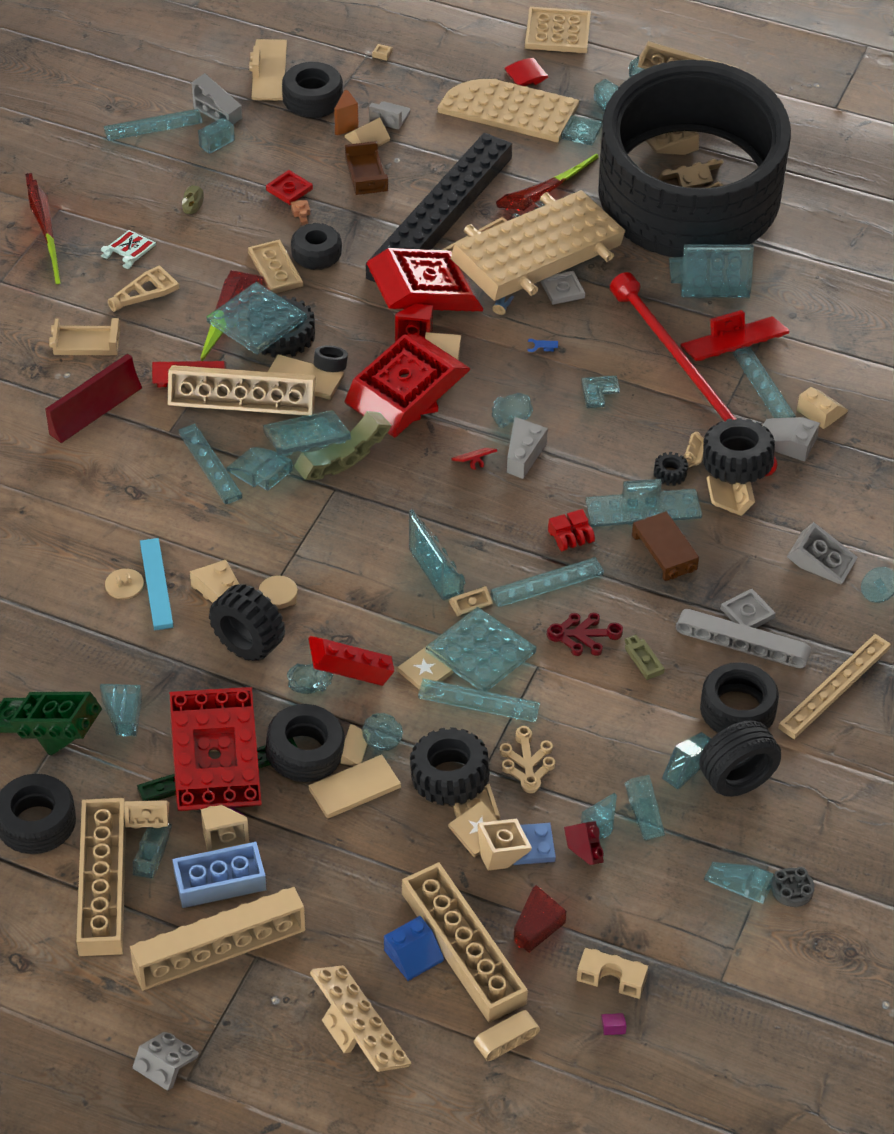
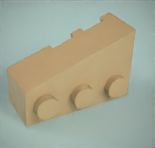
(213, 580)

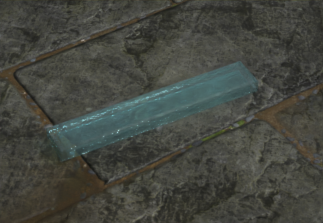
(152, 124)
(763, 383)
(210, 464)
(546, 582)
(479, 700)

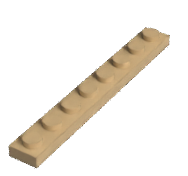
(834, 686)

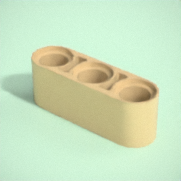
(506, 1035)

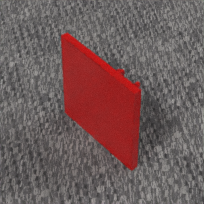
(474, 456)

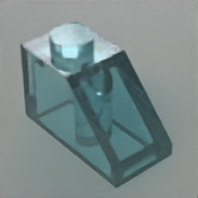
(603, 814)

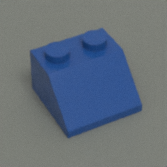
(413, 948)

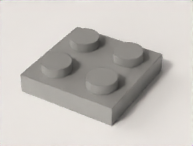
(563, 287)
(748, 609)

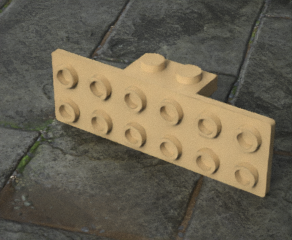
(268, 69)
(355, 1021)

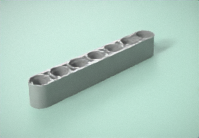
(743, 638)

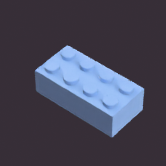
(219, 874)

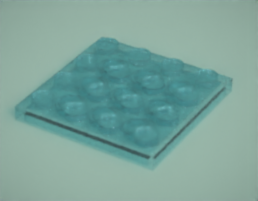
(256, 317)
(306, 433)
(481, 649)

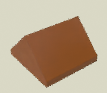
(346, 114)

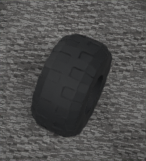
(316, 246)

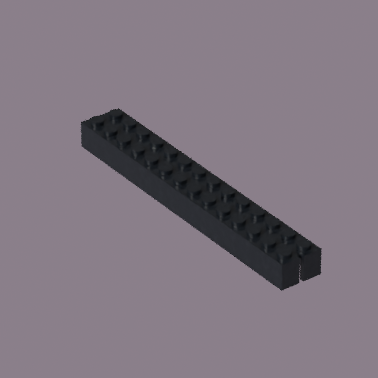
(450, 196)

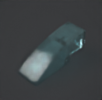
(151, 851)

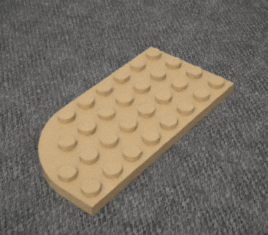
(510, 107)

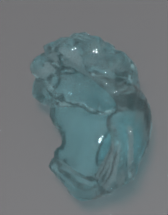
(511, 406)
(307, 679)

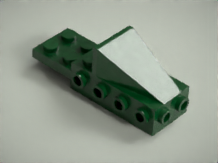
(50, 717)

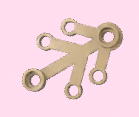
(527, 761)

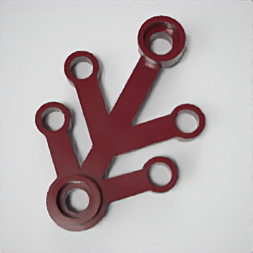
(560, 632)

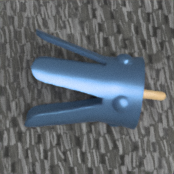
(501, 306)

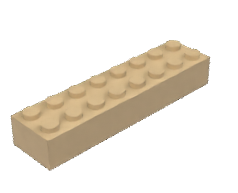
(241, 390)
(101, 877)
(217, 938)
(465, 942)

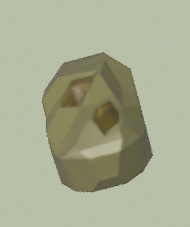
(192, 199)

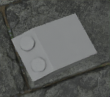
(793, 435)
(822, 554)

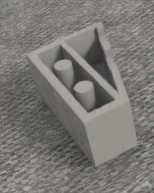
(214, 101)
(525, 446)

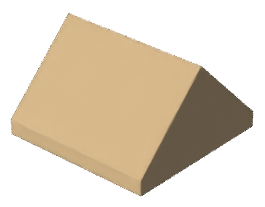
(369, 132)

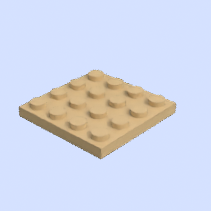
(557, 29)

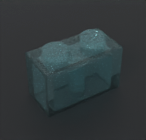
(216, 135)

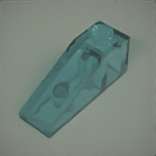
(645, 806)
(741, 879)

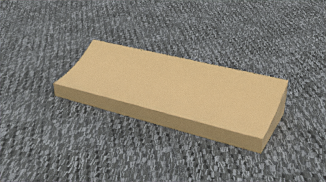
(657, 54)

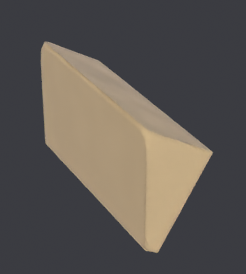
(469, 601)
(353, 747)

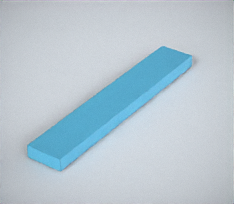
(156, 584)

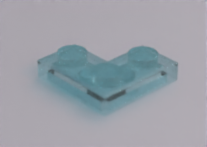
(595, 387)

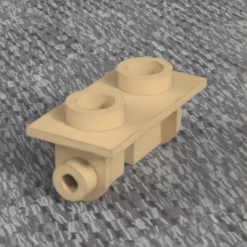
(694, 451)

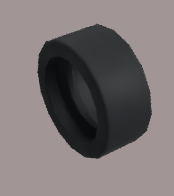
(330, 358)

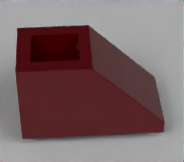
(585, 842)

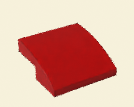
(526, 72)

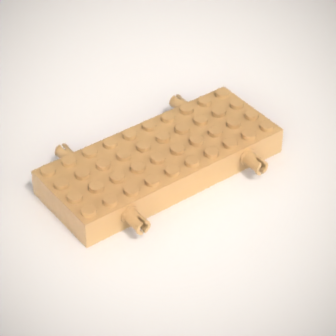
(537, 244)

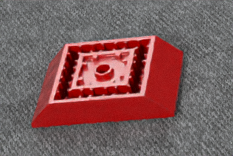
(422, 278)
(405, 398)
(218, 722)

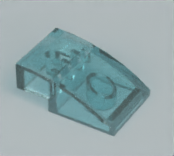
(261, 467)

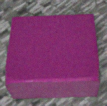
(613, 1024)

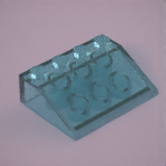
(716, 271)
(434, 559)

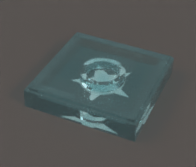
(581, 130)

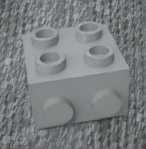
(390, 114)
(162, 1058)

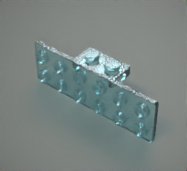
(642, 500)

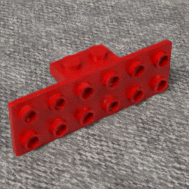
(732, 333)

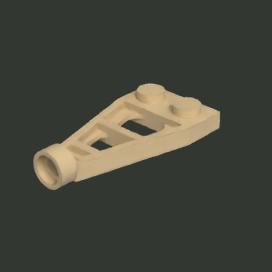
(157, 276)

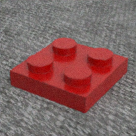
(289, 187)

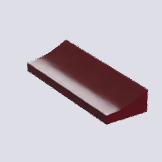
(92, 399)

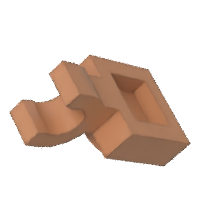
(301, 209)

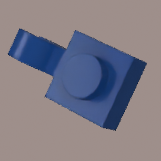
(547, 345)

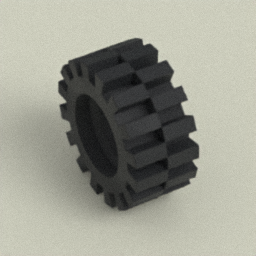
(670, 476)

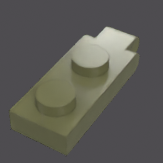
(643, 657)

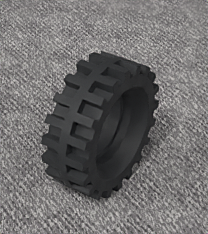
(297, 340)

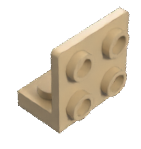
(732, 497)
(146, 814)

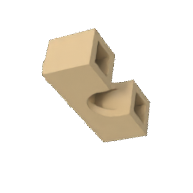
(597, 965)

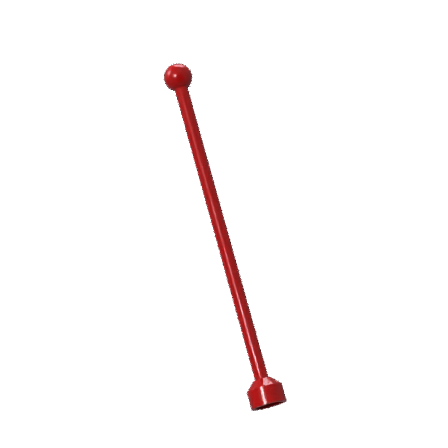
(625, 289)

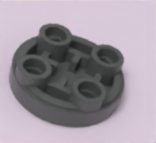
(792, 886)

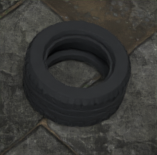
(738, 678)
(740, 758)

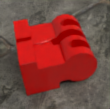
(565, 528)

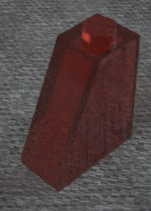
(538, 920)

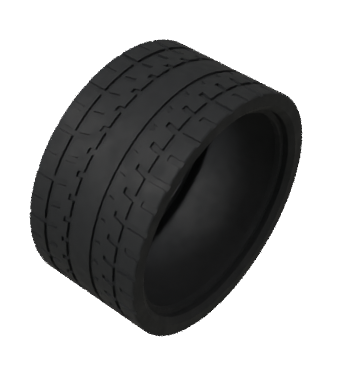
(697, 99)

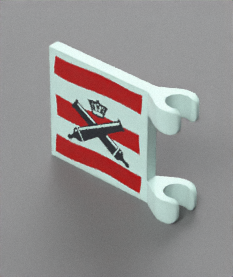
(130, 246)

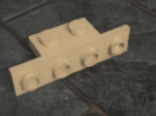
(692, 176)

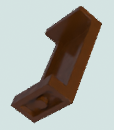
(366, 168)
(666, 545)

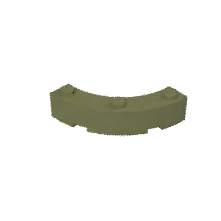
(342, 456)

